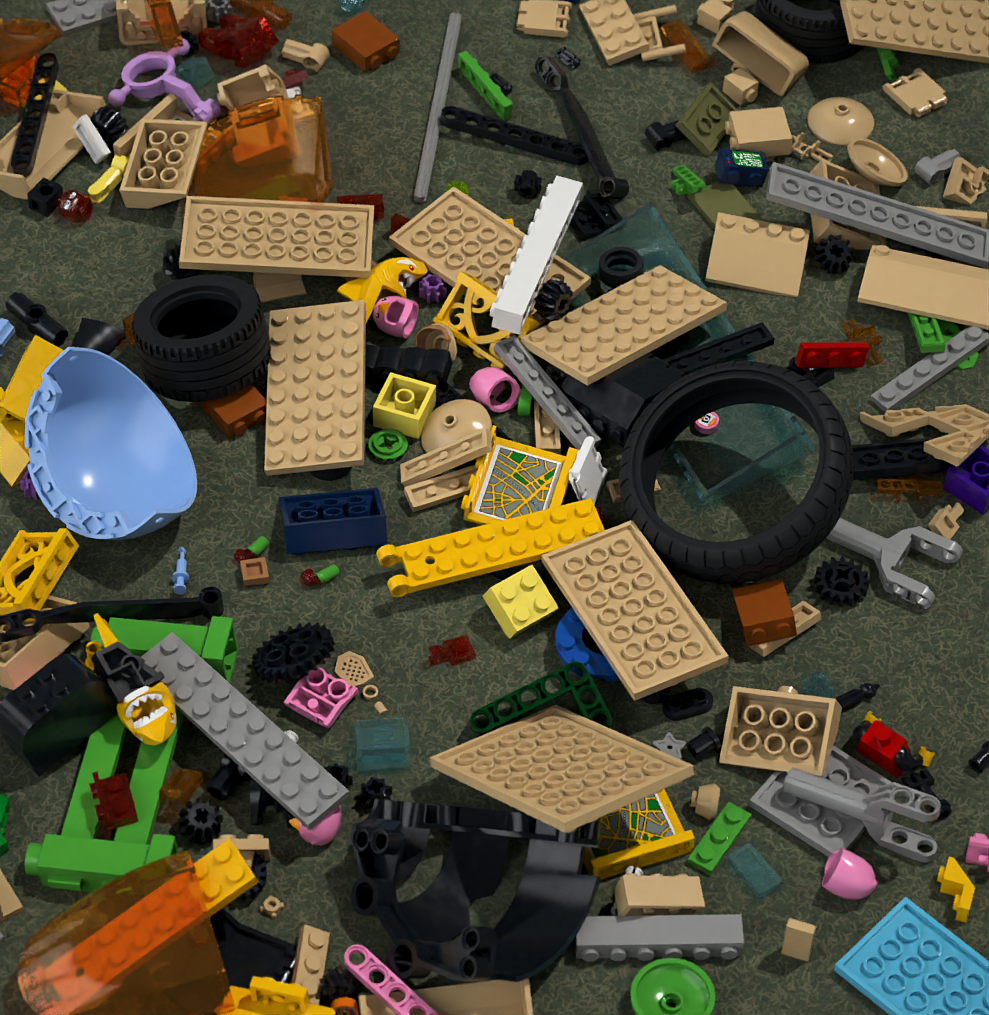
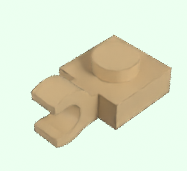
(945, 522)

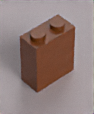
(365, 41)
(237, 411)
(764, 612)

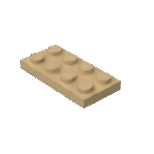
(614, 29)

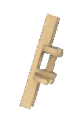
(809, 152)

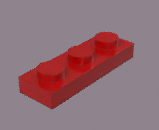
(831, 354)

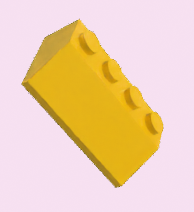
(13, 453)

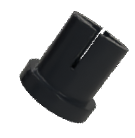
(704, 743)

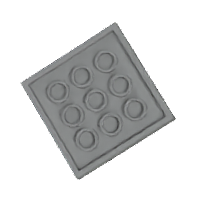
(813, 823)

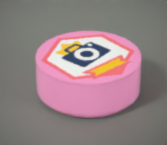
(707, 424)

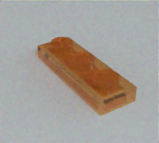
(695, 56)

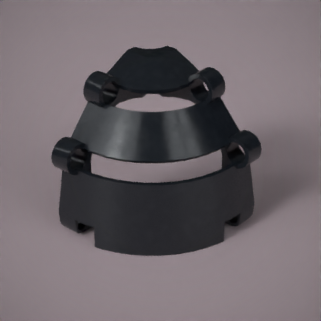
(535, 928)

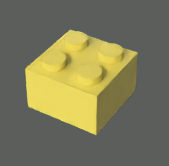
(404, 405)
(520, 601)

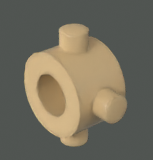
(272, 906)

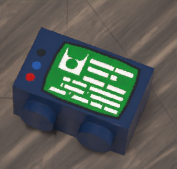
(741, 167)

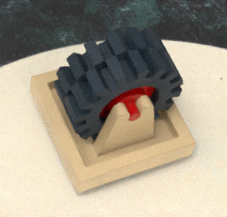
(254, 851)

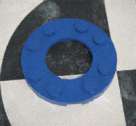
(572, 649)

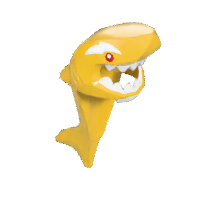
(391, 275)
(148, 710)

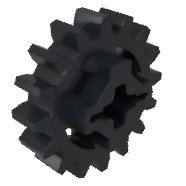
(842, 581)

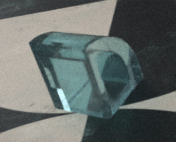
(195, 71)

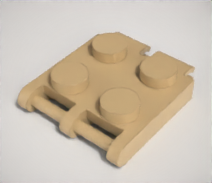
(544, 17)
(916, 95)

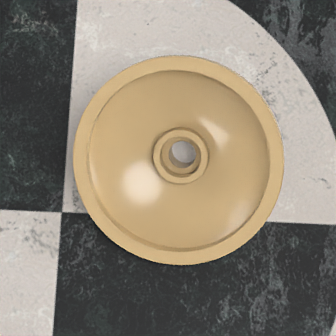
(840, 120)
(876, 163)
(466, 419)

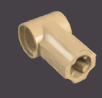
(310, 56)

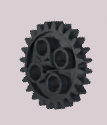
(293, 653)

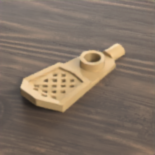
(345, 659)

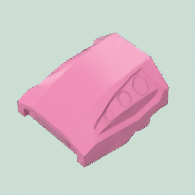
(320, 697)

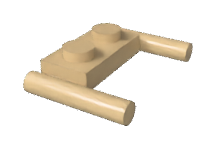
(649, 28)

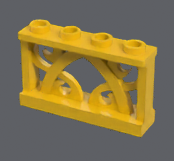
(476, 291)
(50, 561)

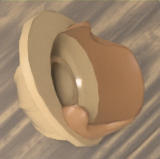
(438, 337)

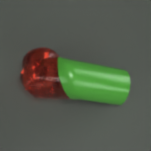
(253, 550)
(320, 577)

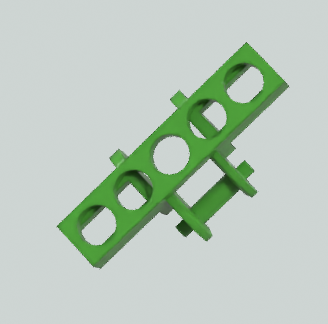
(889, 62)
(684, 183)

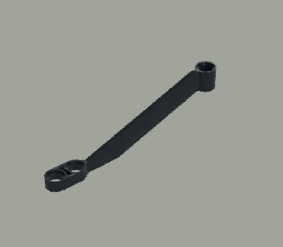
(609, 185)
(207, 604)

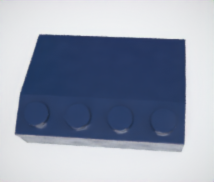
(333, 521)

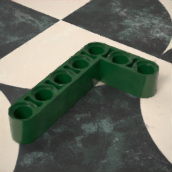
(542, 696)

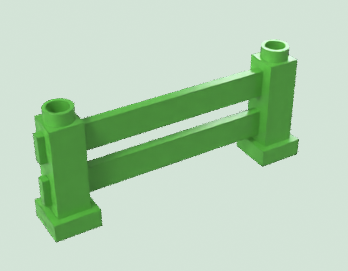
(76, 856)

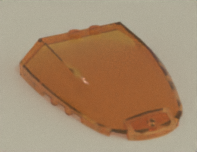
(130, 950)

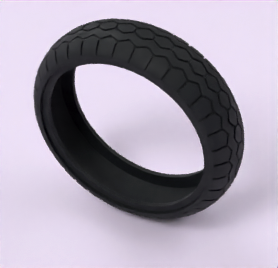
(699, 395)

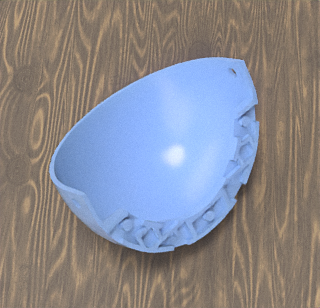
(106, 449)

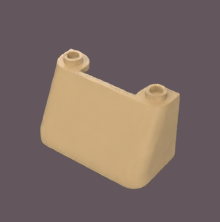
(135, 28)
(250, 86)

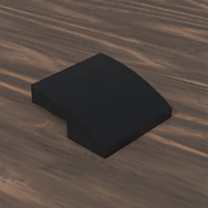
(599, 210)

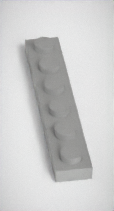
(930, 368)
(545, 391)

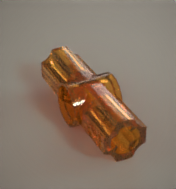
(266, 8)

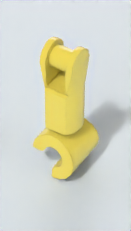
(109, 179)

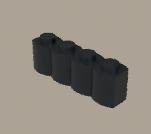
(412, 362)

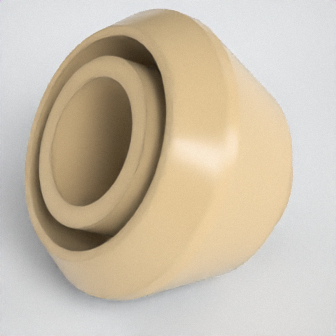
(706, 800)

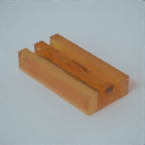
(185, 788)

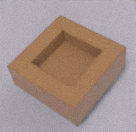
(254, 571)

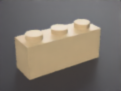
(658, 895)

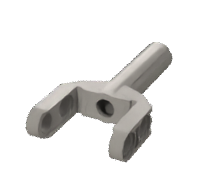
(892, 551)
(872, 809)

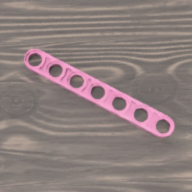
(383, 989)

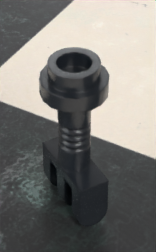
(923, 785)

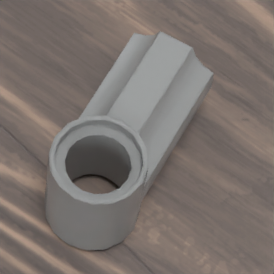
(934, 169)

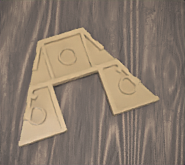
(965, 426)

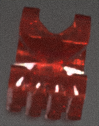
(239, 39)

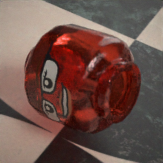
(75, 206)

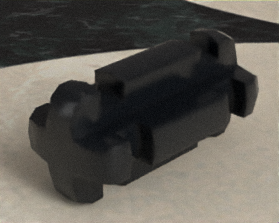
(568, 57)
(502, 83)

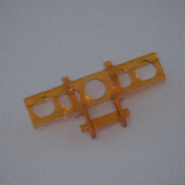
(861, 332)
(917, 483)

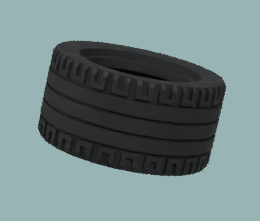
(813, 32)
(201, 338)

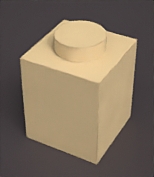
(741, 86)

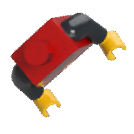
(887, 747)

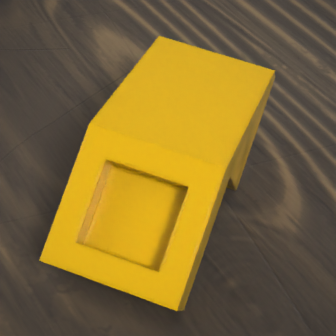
(956, 883)

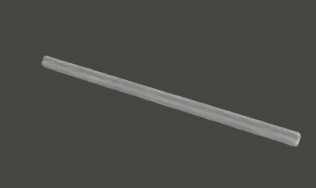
(437, 105)

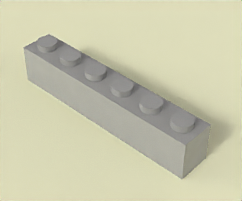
(660, 937)

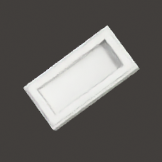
(91, 139)

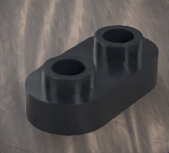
(688, 704)

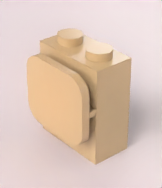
(760, 131)

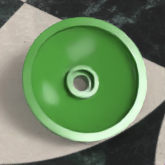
(672, 982)

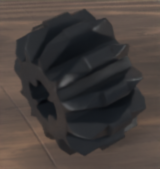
(109, 124)
(839, 248)
(171, 265)
(553, 299)
(201, 811)

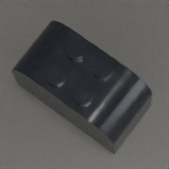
(54, 712)

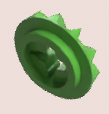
(392, 437)

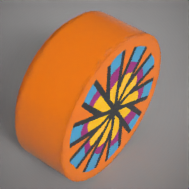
(345, 1006)

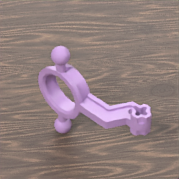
(167, 83)

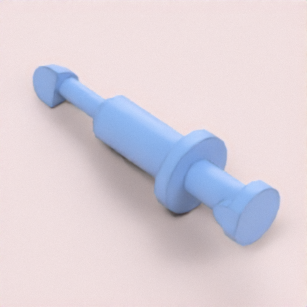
(180, 576)

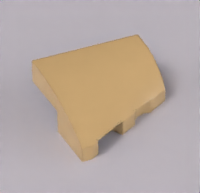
(965, 182)

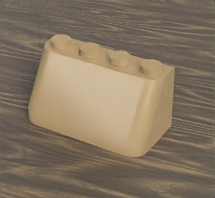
(761, 52)

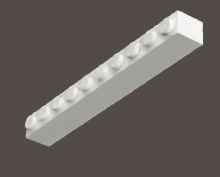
(535, 255)

